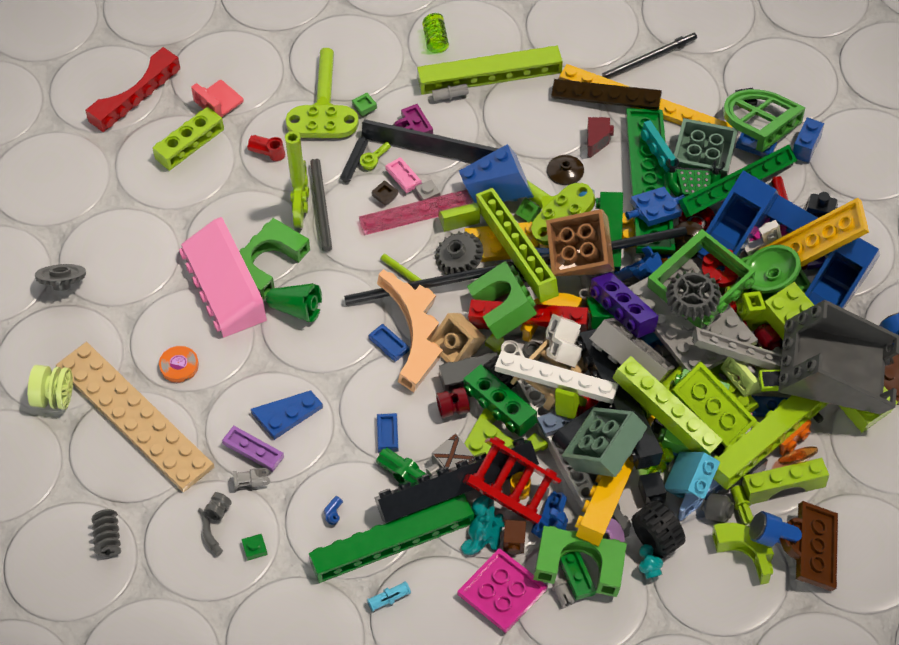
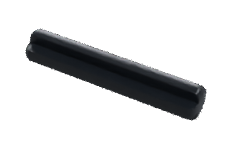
(354, 159)

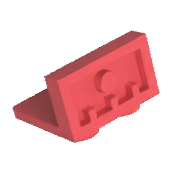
(218, 97)

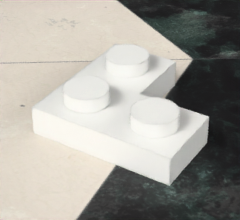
(768, 232)

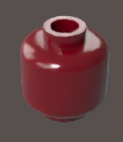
(767, 337)

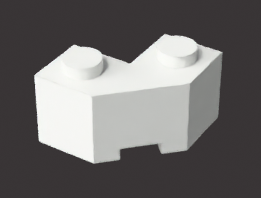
(561, 336)

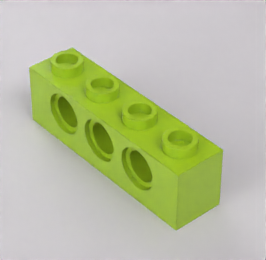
(188, 138)

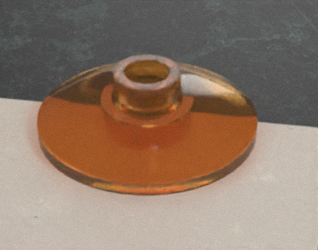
(798, 456)

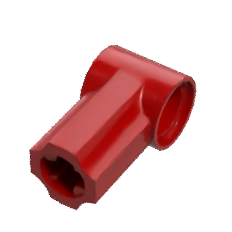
(272, 147)

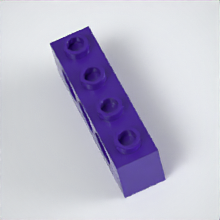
(623, 304)

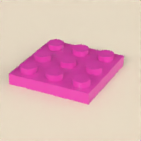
(502, 590)

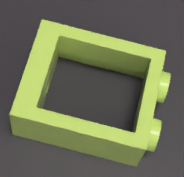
(748, 382)

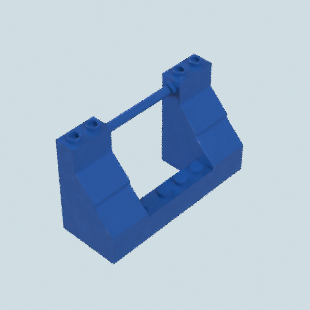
(753, 203)

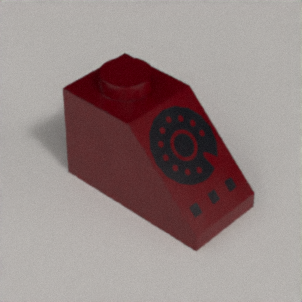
(598, 134)

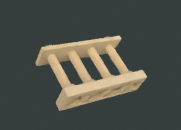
(549, 393)

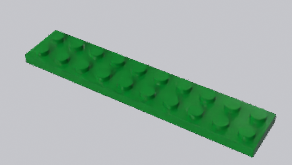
(647, 173)

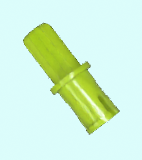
(742, 504)

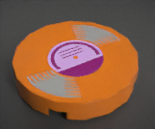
(178, 364)

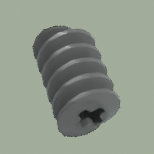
(106, 533)

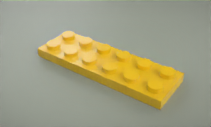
(827, 232)

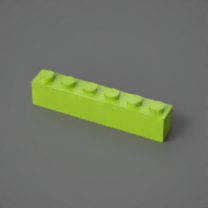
(666, 407)

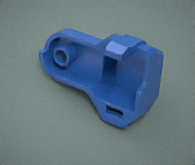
(642, 268)
(552, 514)

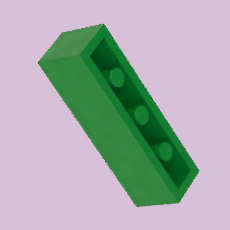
(613, 206)

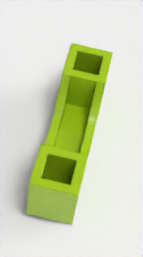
(764, 484)

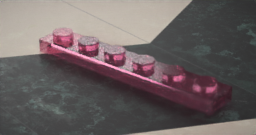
(412, 212)

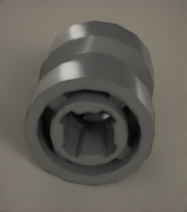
(218, 505)

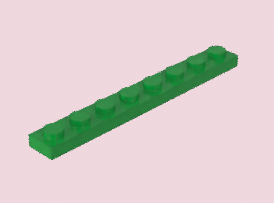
(720, 189)

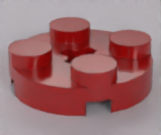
(724, 278)

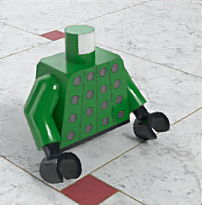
(689, 180)

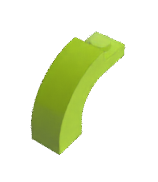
(736, 537)

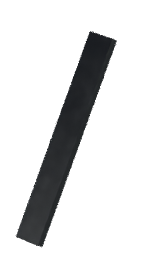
(424, 141)

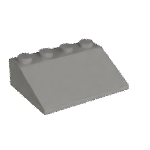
(622, 344)

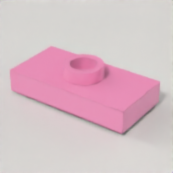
(403, 175)

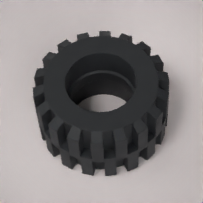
(659, 528)

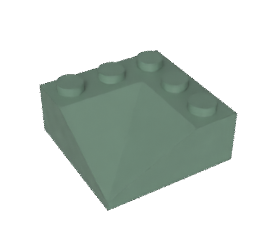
(704, 143)
(604, 441)

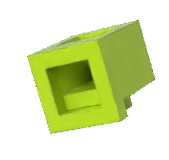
(745, 308)

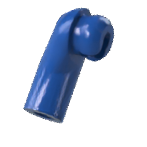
(330, 510)

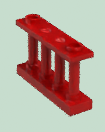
(494, 491)

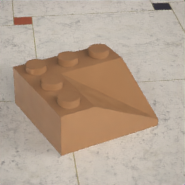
(580, 244)

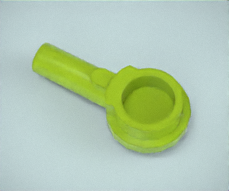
(370, 160)

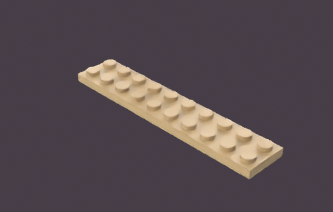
(136, 417)

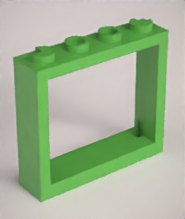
(686, 252)

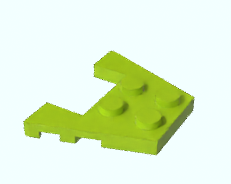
(485, 429)

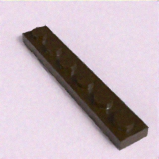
(606, 94)

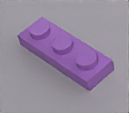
(253, 448)

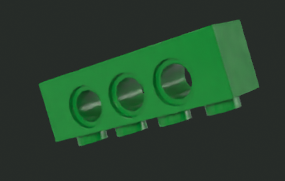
(496, 391)

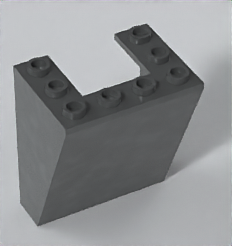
(837, 359)

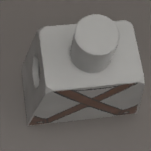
(448, 454)

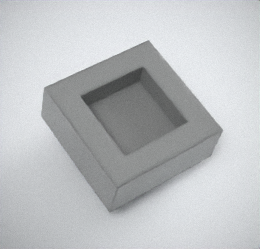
(427, 190)

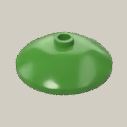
(774, 268)

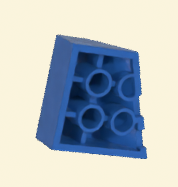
(497, 171)

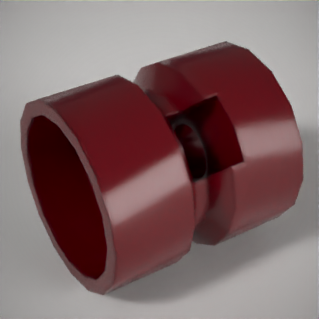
(446, 399)

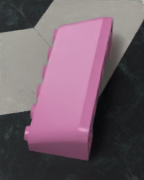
(223, 279)

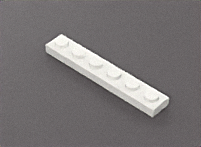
(556, 377)

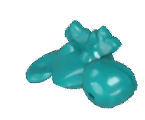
(484, 527)

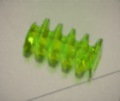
(435, 33)

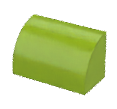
(459, 217)

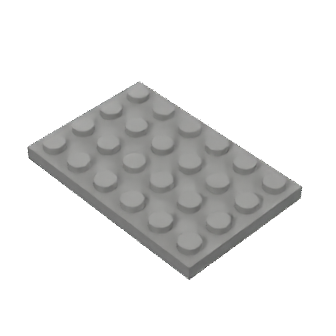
(678, 333)

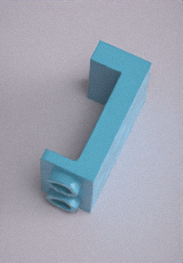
(691, 474)

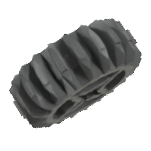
(694, 287)

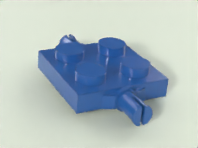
(655, 206)

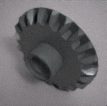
(465, 259)
(60, 275)

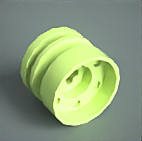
(50, 387)

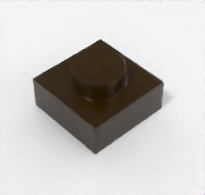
(384, 193)

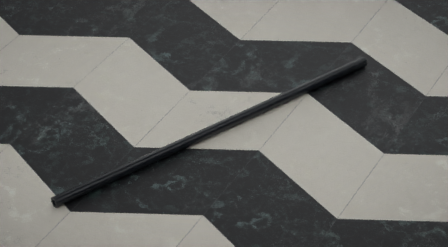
(477, 273)

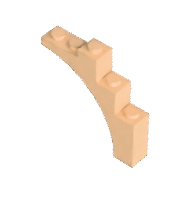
(421, 326)

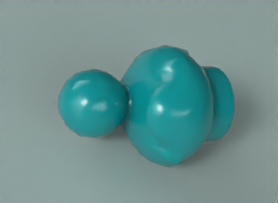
(651, 565)

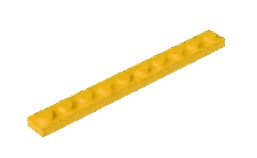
(671, 111)

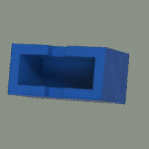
(808, 139)

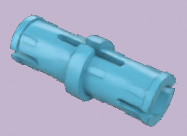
(388, 596)

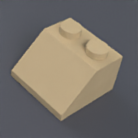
(457, 338)

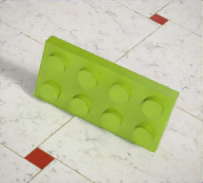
(713, 404)

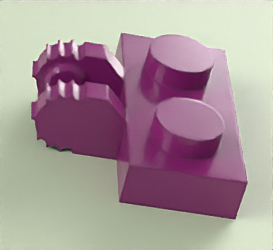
(414, 119)

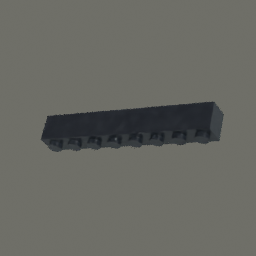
(647, 450)
(446, 483)

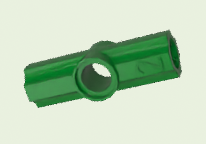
(402, 469)

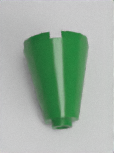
(296, 300)

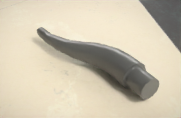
(210, 541)

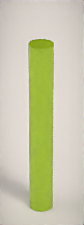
(399, 268)

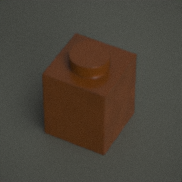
(514, 536)

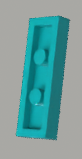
(657, 145)

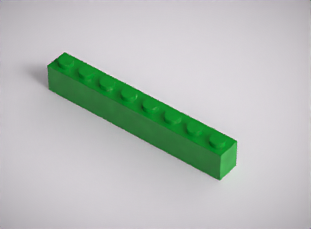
(390, 538)

